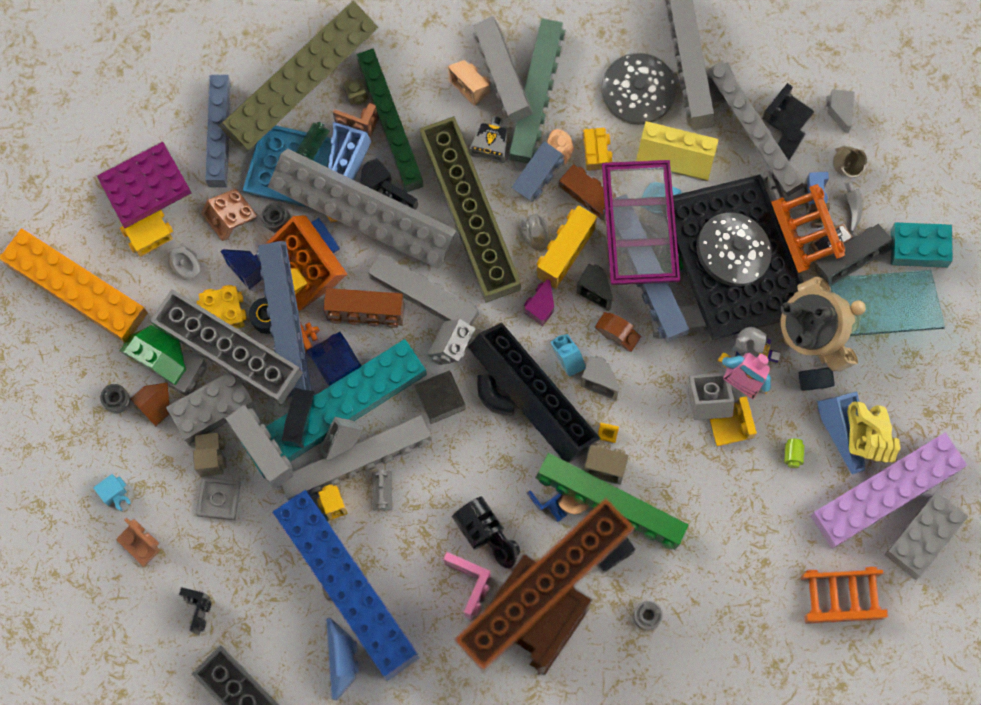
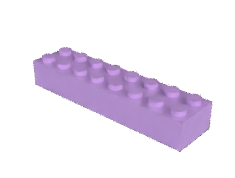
(888, 490)

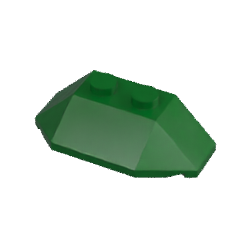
(156, 352)

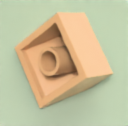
(469, 81)

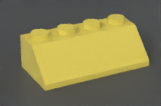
(687, 151)

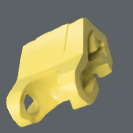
(871, 433)

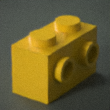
(331, 502)

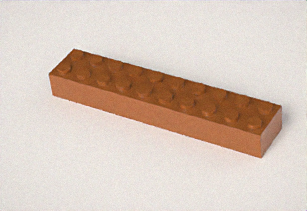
(544, 585)

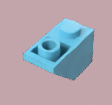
(568, 354)

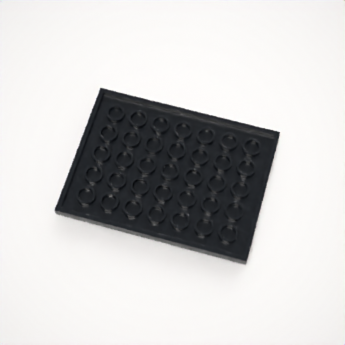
(723, 306)

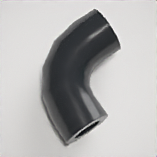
(491, 398)

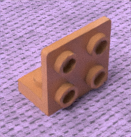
(367, 123)
(227, 212)
(139, 545)

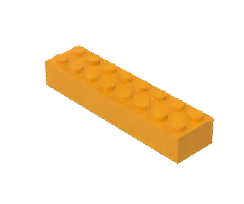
(73, 285)

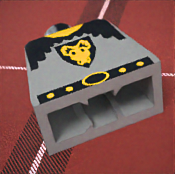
(490, 141)

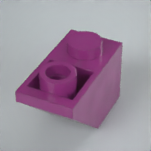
(541, 305)

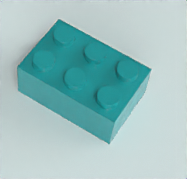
(921, 245)

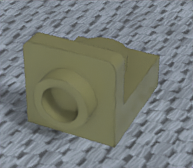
(355, 91)

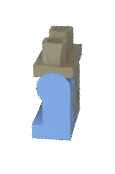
(821, 179)

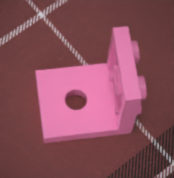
(481, 588)

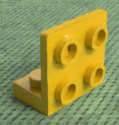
(734, 428)

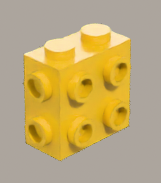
(148, 233)
(224, 304)

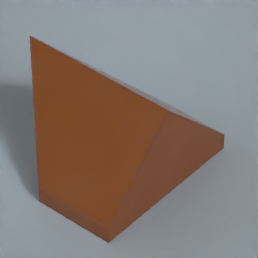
(153, 402)

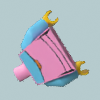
(747, 373)

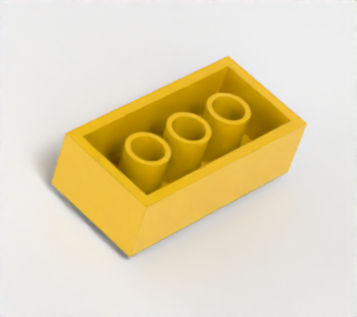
(567, 246)

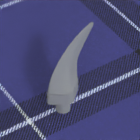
(856, 205)

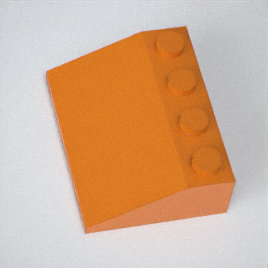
(311, 258)

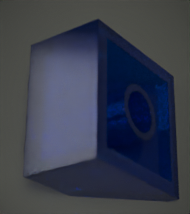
(244, 265)
(334, 358)

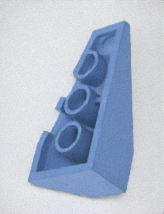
(835, 418)

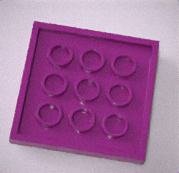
(144, 184)

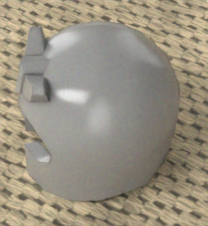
(750, 341)

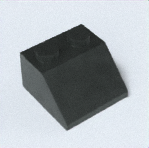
(595, 286)

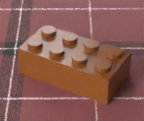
(364, 307)

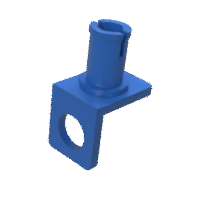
(551, 504)

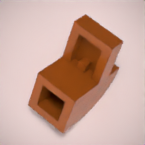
(618, 329)

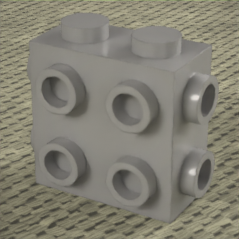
(451, 342)

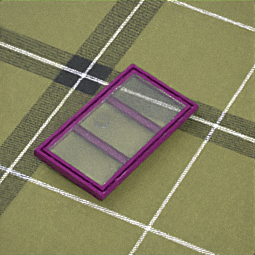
(640, 222)

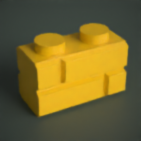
(596, 148)

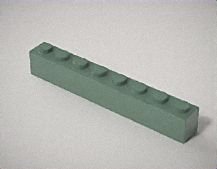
(537, 89)

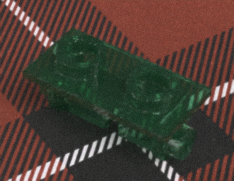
(313, 140)

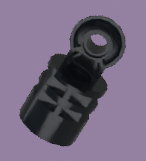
(483, 527)

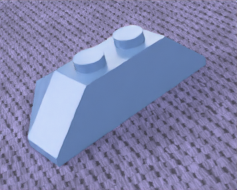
(341, 658)

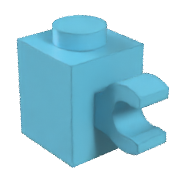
(112, 491)

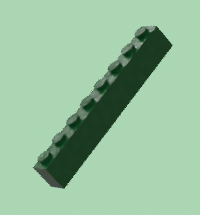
(390, 120)

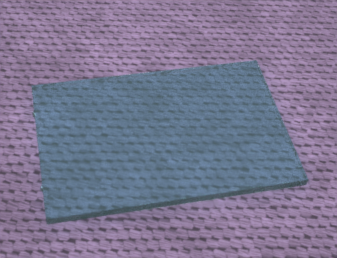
(893, 302)

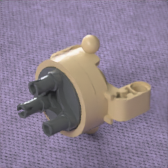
(820, 324)

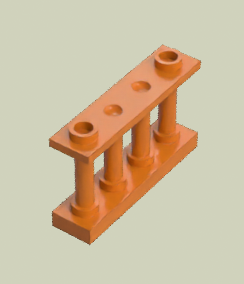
(789, 226)
(835, 613)

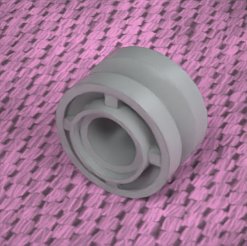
(648, 606)

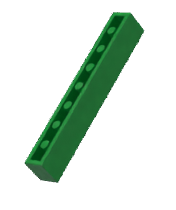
(592, 491)

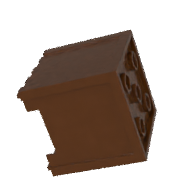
(555, 628)

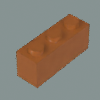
(584, 189)

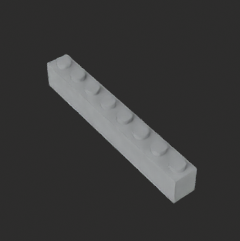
(755, 128)
(359, 458)

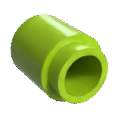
(794, 453)

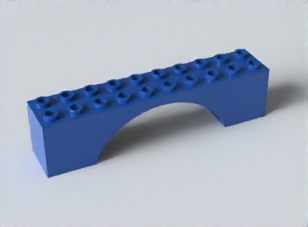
(346, 585)

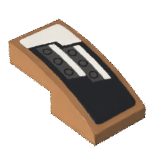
(822, 243)

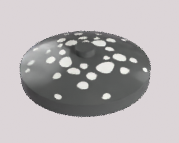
(638, 88)
(733, 249)

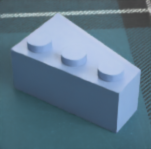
(348, 150)

